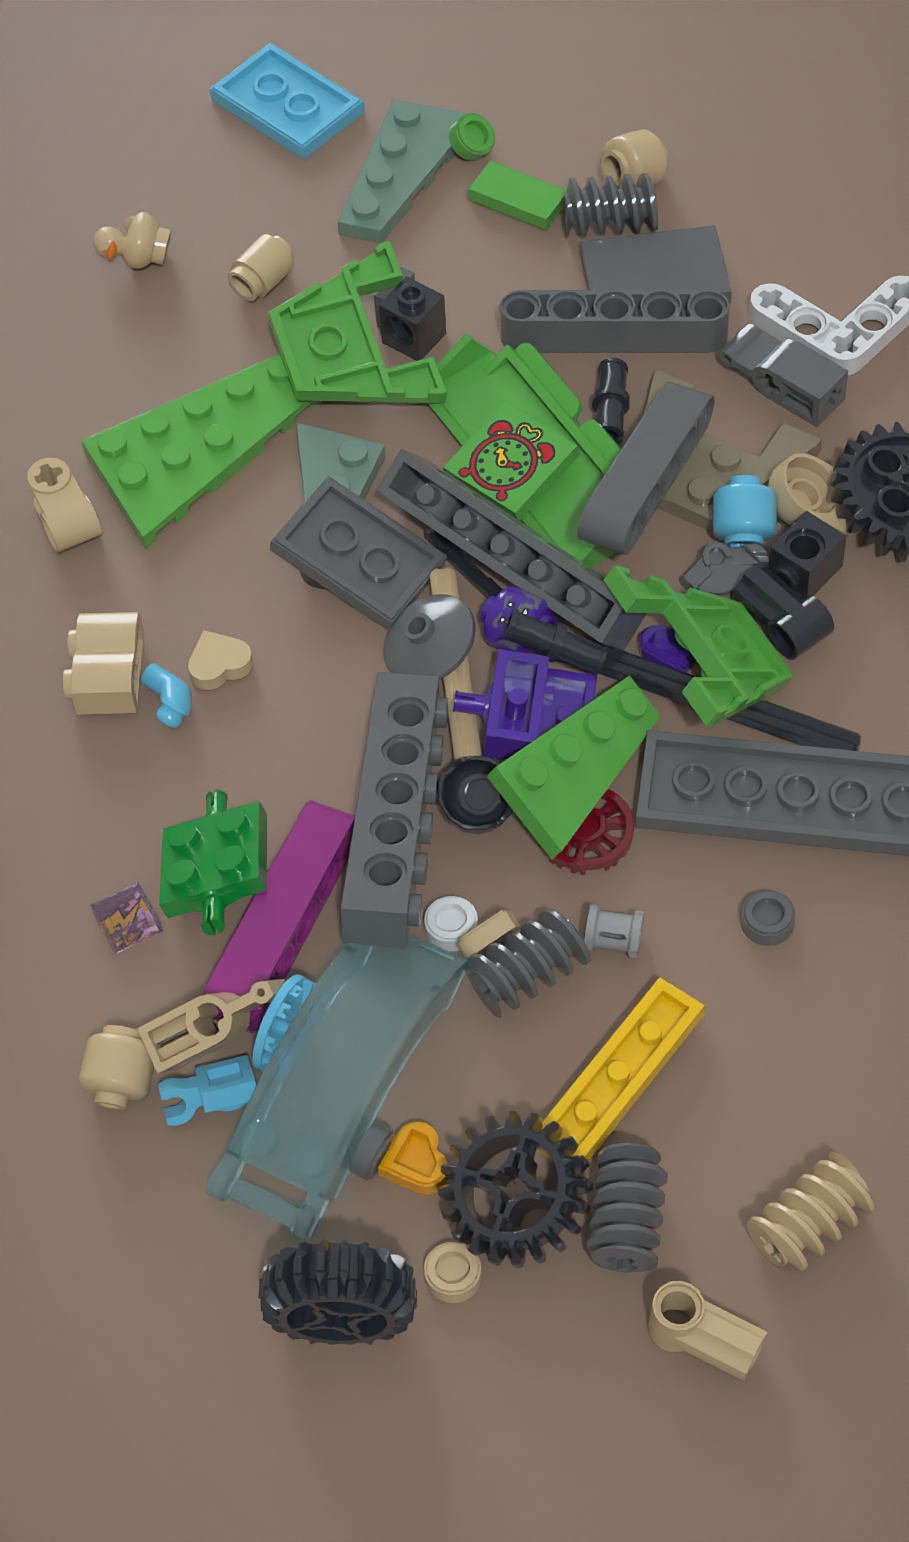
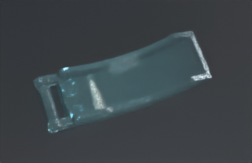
(335, 1075)

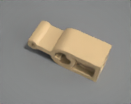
(196, 1019)

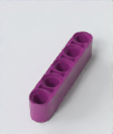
(286, 912)

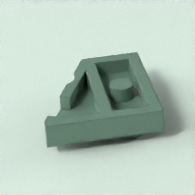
(340, 456)

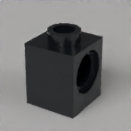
(412, 319)
(807, 554)

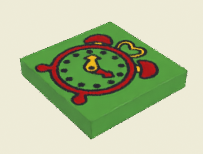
(512, 460)

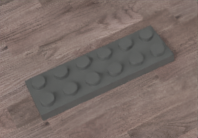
(775, 793)

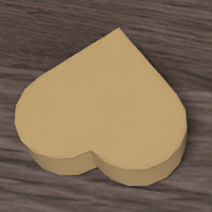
(218, 659)
(488, 932)

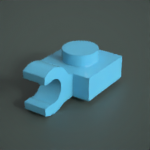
(216, 1086)

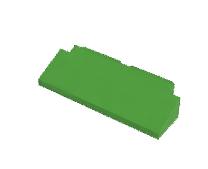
(476, 387)

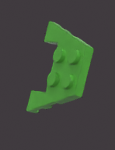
(332, 346)
(720, 634)

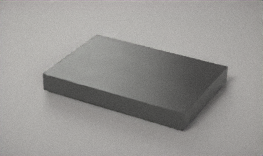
(657, 261)
(357, 552)

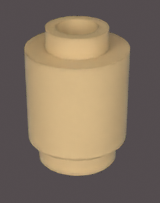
(261, 267)

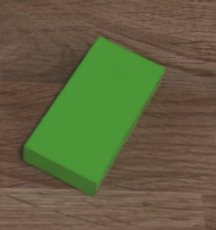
(517, 195)

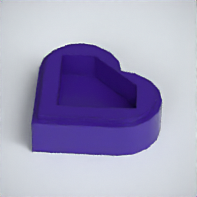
(661, 646)

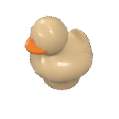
(142, 245)

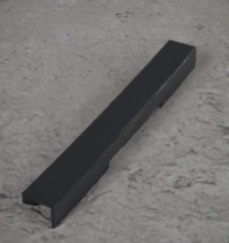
(463, 565)

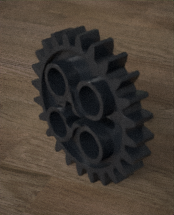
(874, 488)

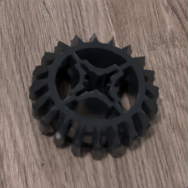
(509, 1212)
(338, 1293)

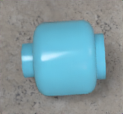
(744, 512)

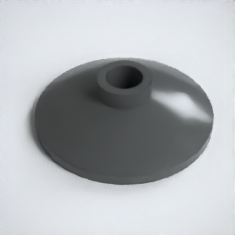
(430, 637)

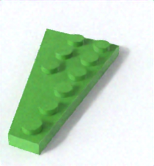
(192, 444)

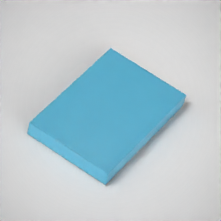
(287, 100)

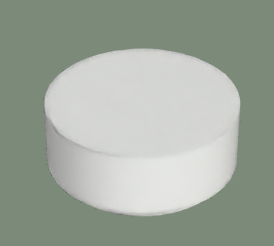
(448, 921)

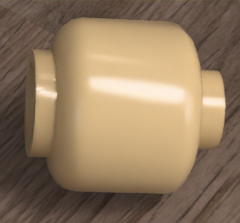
(635, 154)
(116, 1067)

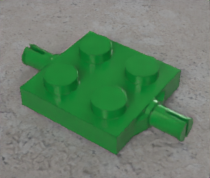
(214, 861)

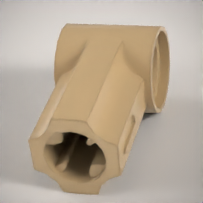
(709, 1334)

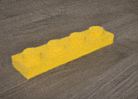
(625, 1067)

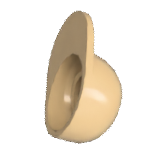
(804, 486)

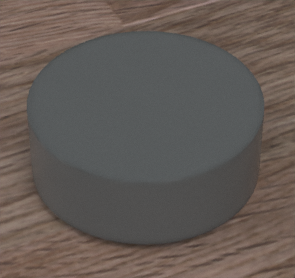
(768, 917)
(371, 1151)

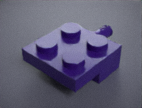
(525, 701)

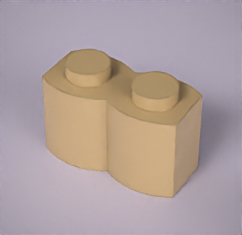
(105, 663)

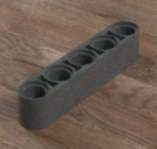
(615, 320)
(646, 468)

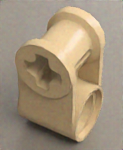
(62, 505)

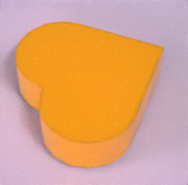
(415, 1159)

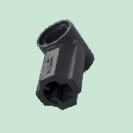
(790, 621)

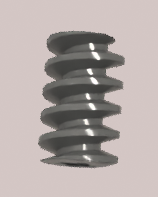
(610, 203)
(525, 958)
(626, 1208)

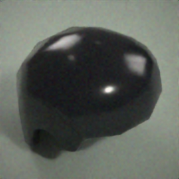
(470, 798)

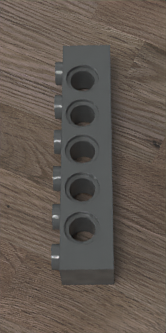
(509, 548)
(392, 812)

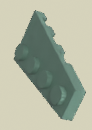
(399, 165)

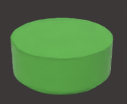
(472, 137)

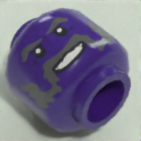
(497, 609)

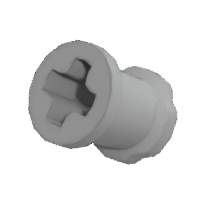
(614, 931)

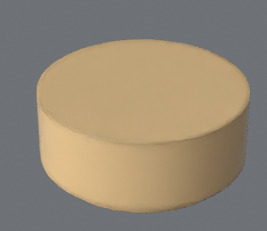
(452, 1272)

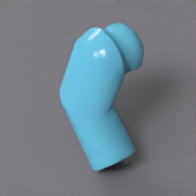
(173, 693)

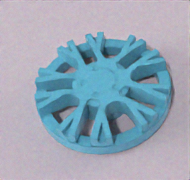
(279, 1017)

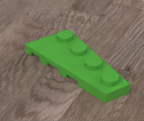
(574, 763)

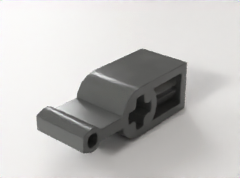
(788, 373)

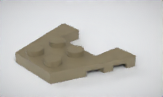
(717, 461)

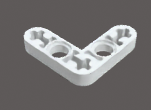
(832, 333)

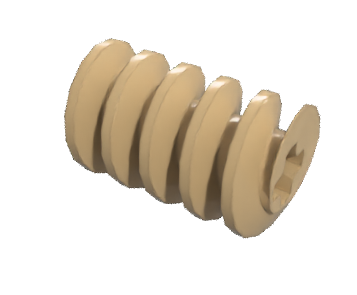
(811, 1211)

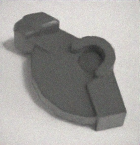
(724, 567)

